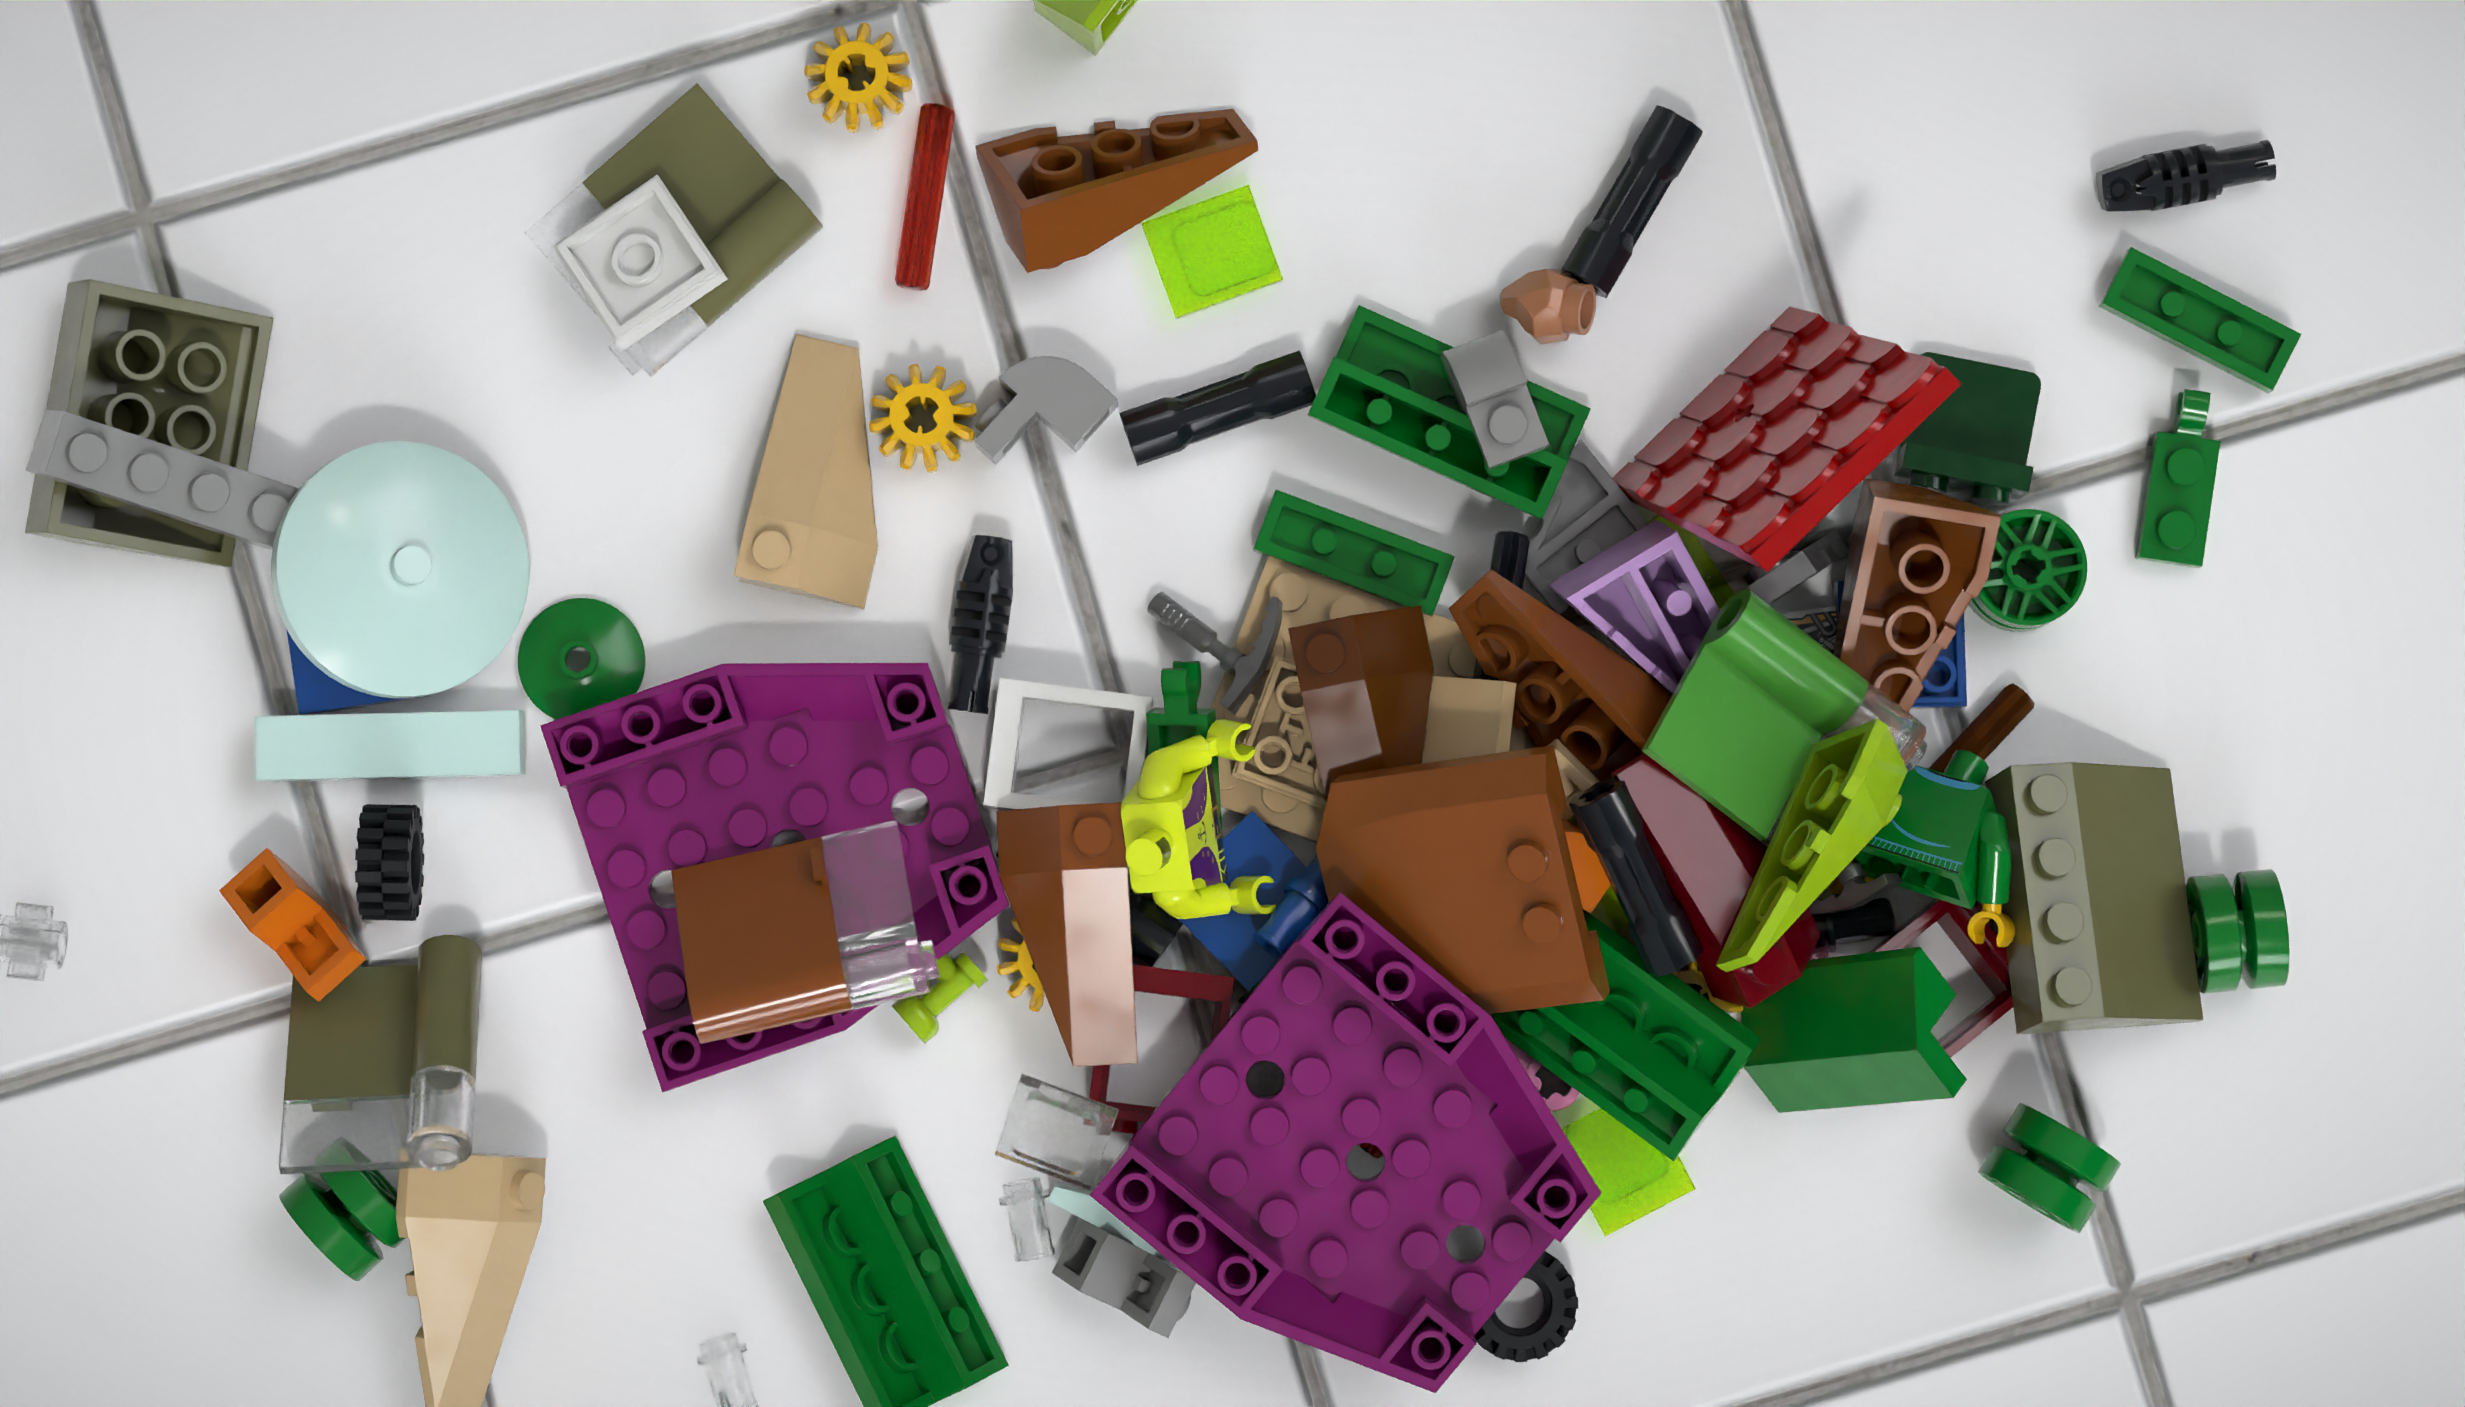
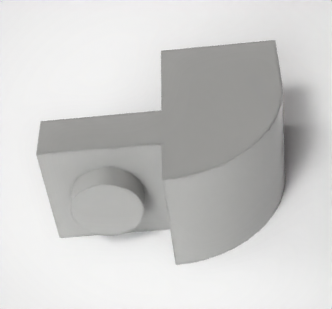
(1046, 390)
(1495, 398)
(1125, 1277)

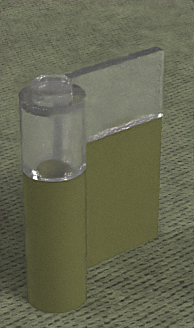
(725, 191)
(385, 1066)

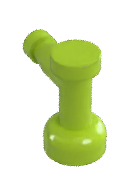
(955, 979)

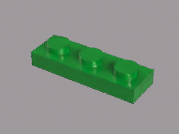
(2199, 320)
(1353, 552)

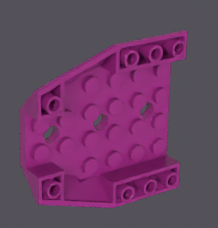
(729, 766)
(1259, 1187)

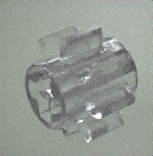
(32, 941)

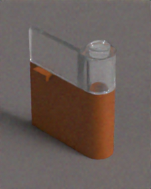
(800, 932)

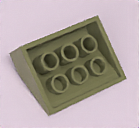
(162, 373)
(2096, 898)

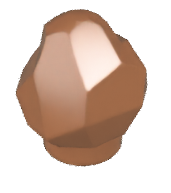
(1550, 305)

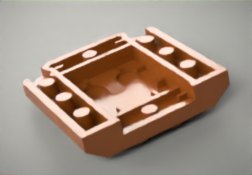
(1469, 874)

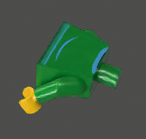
(1947, 844)

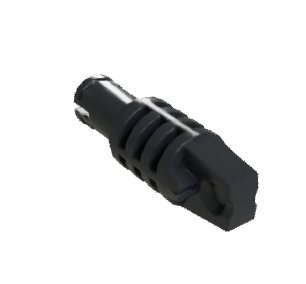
(2182, 176)
(980, 620)

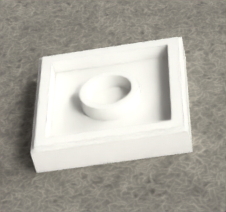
(639, 262)

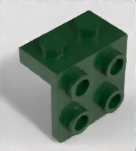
(1976, 435)

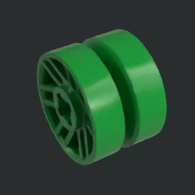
(2058, 578)
(2238, 930)
(2049, 1167)
(345, 1216)

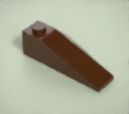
(1365, 689)

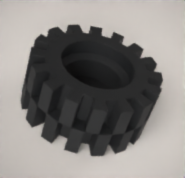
(389, 862)
(1549, 1329)

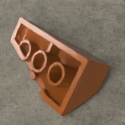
(1086, 189)
(1909, 581)
(1563, 676)
(1074, 911)

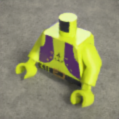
(1176, 829)

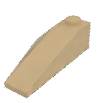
(813, 495)
(469, 1257)

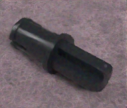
(1855, 924)

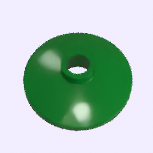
(586, 623)

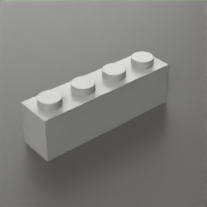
(159, 478)

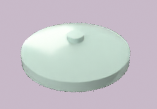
(400, 569)

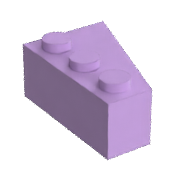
(1644, 601)

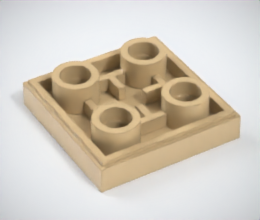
(1468, 718)
(1282, 741)

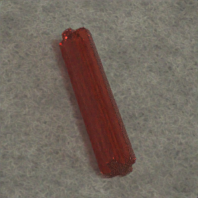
(924, 196)

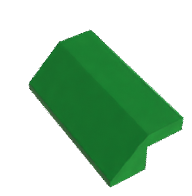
(1397, 397)
(1854, 1034)
(1643, 1054)
(885, 1280)

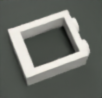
(1008, 727)

